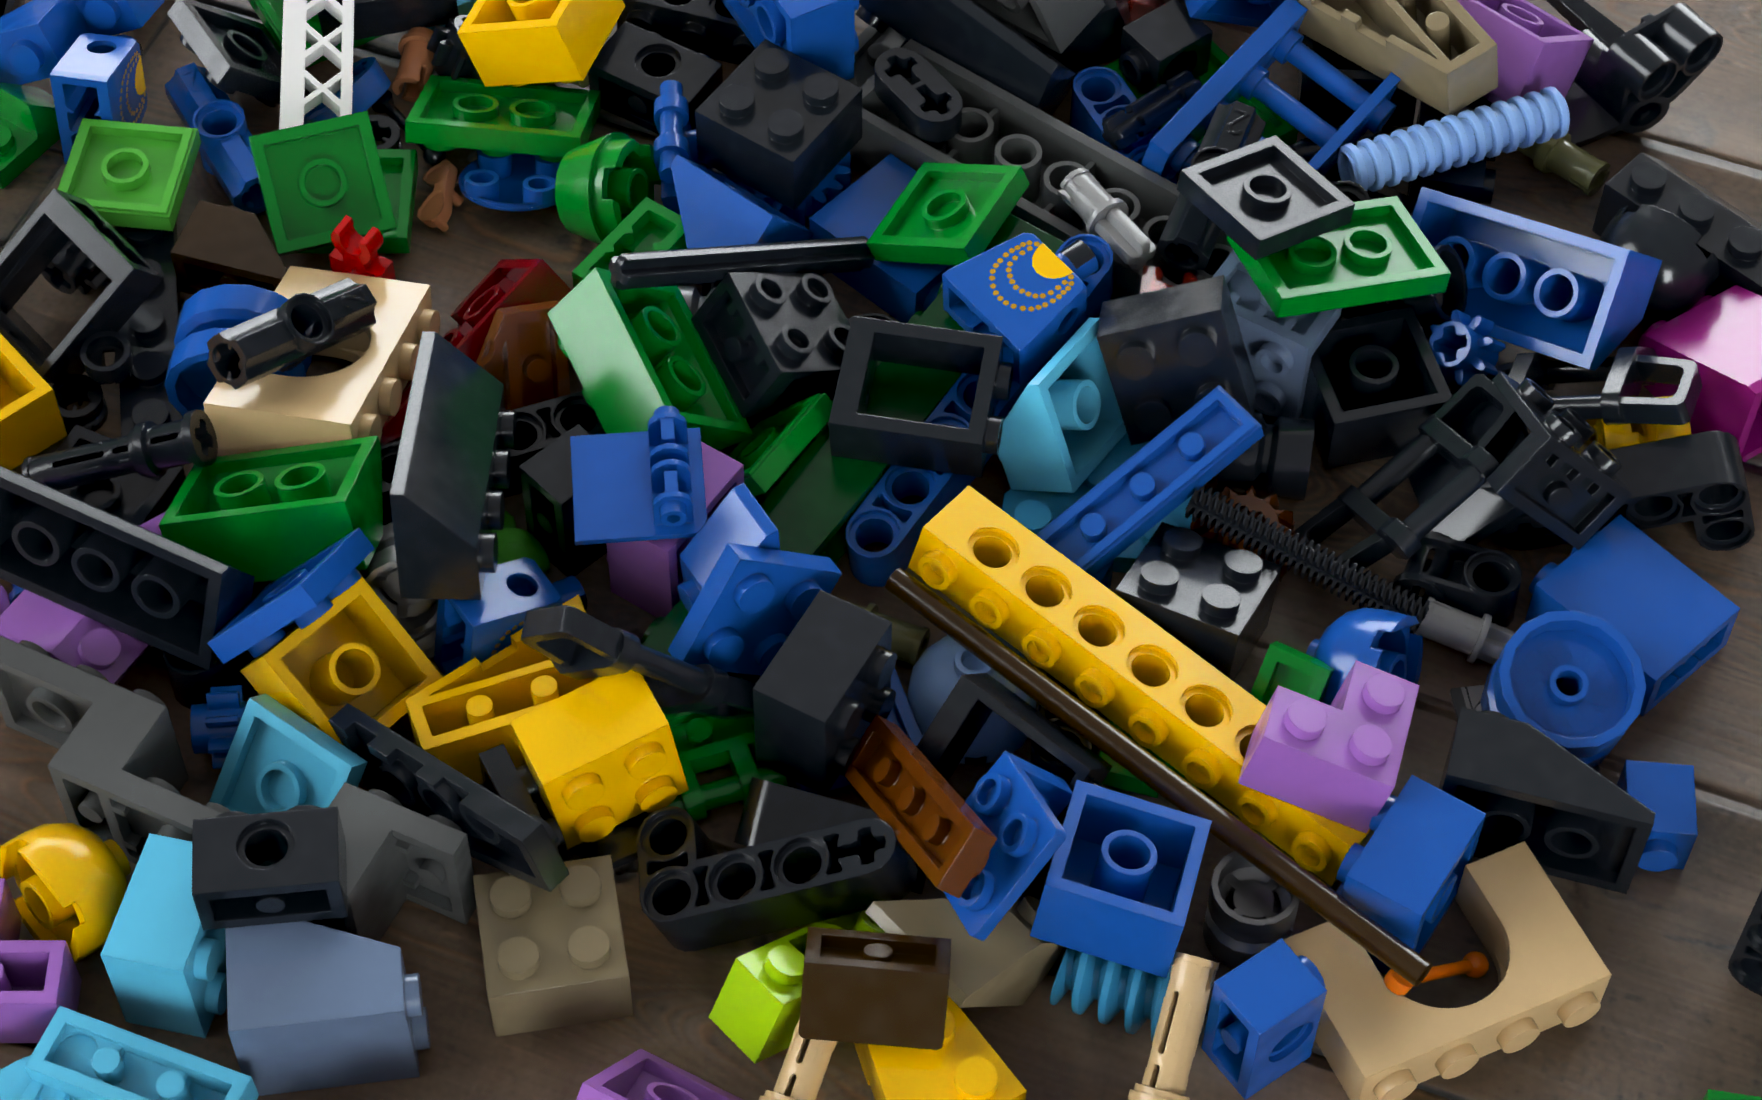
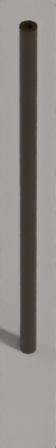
(1161, 778)

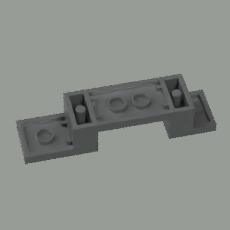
(125, 772)

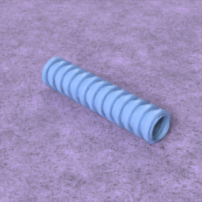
(1455, 140)

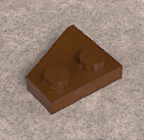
(525, 355)

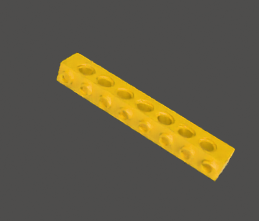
(1116, 665)

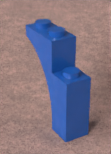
(44, 30)

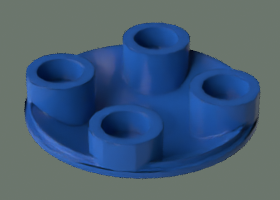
(510, 182)

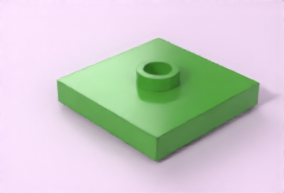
(132, 171)

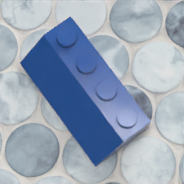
(1541, 281)

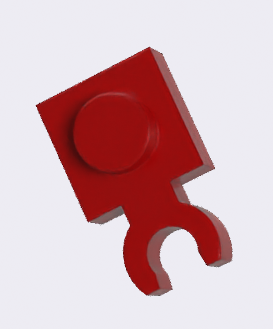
(357, 253)

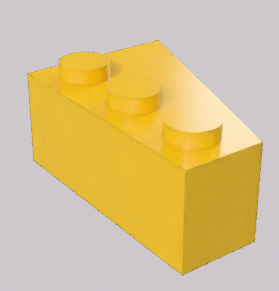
(478, 700)
(958, 1071)

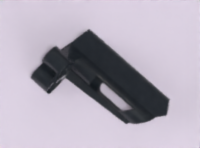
(1635, 72)

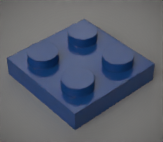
(293, 598)
(751, 607)

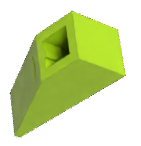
(765, 989)

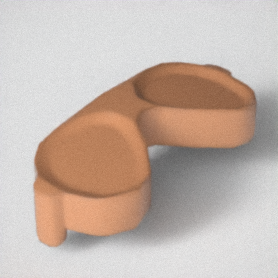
(438, 205)

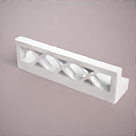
(296, 58)

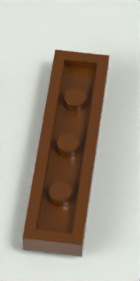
(920, 807)

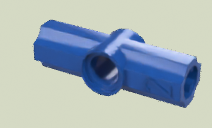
(222, 133)

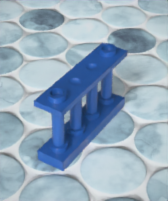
(1247, 76)

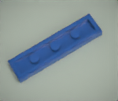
(1153, 482)

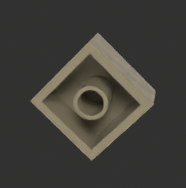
(555, 952)

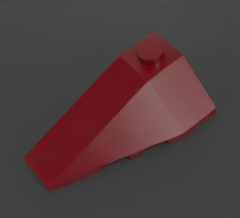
(506, 285)

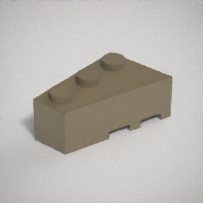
(1425, 43)

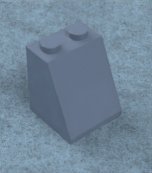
(321, 1008)

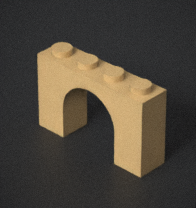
(339, 404)
(1544, 968)

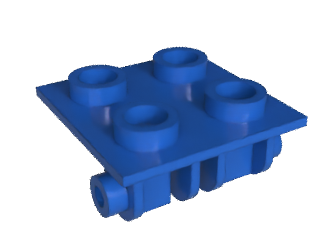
(639, 482)

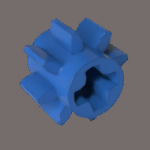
(1464, 347)
(216, 722)

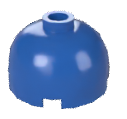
(1371, 637)

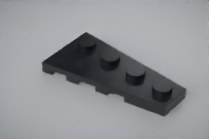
(421, 782)

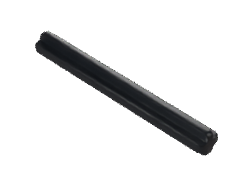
(713, 263)

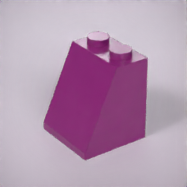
(1726, 344)

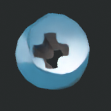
(1113, 986)

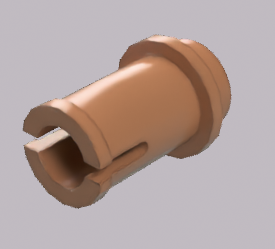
(414, 64)

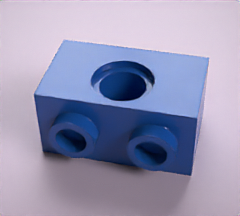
(1264, 1017)

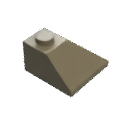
(985, 972)

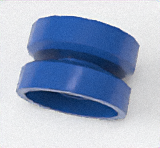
(200, 319)
(1570, 681)

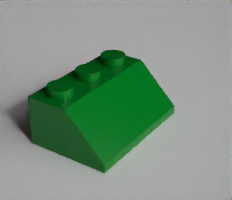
(643, 354)
(280, 505)

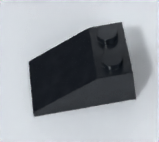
(1547, 797)

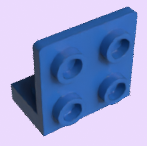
(1022, 811)

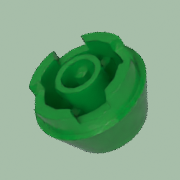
(603, 184)

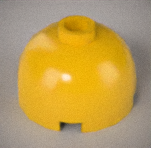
(67, 884)

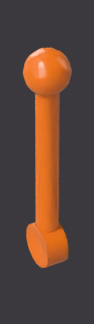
(1473, 965)

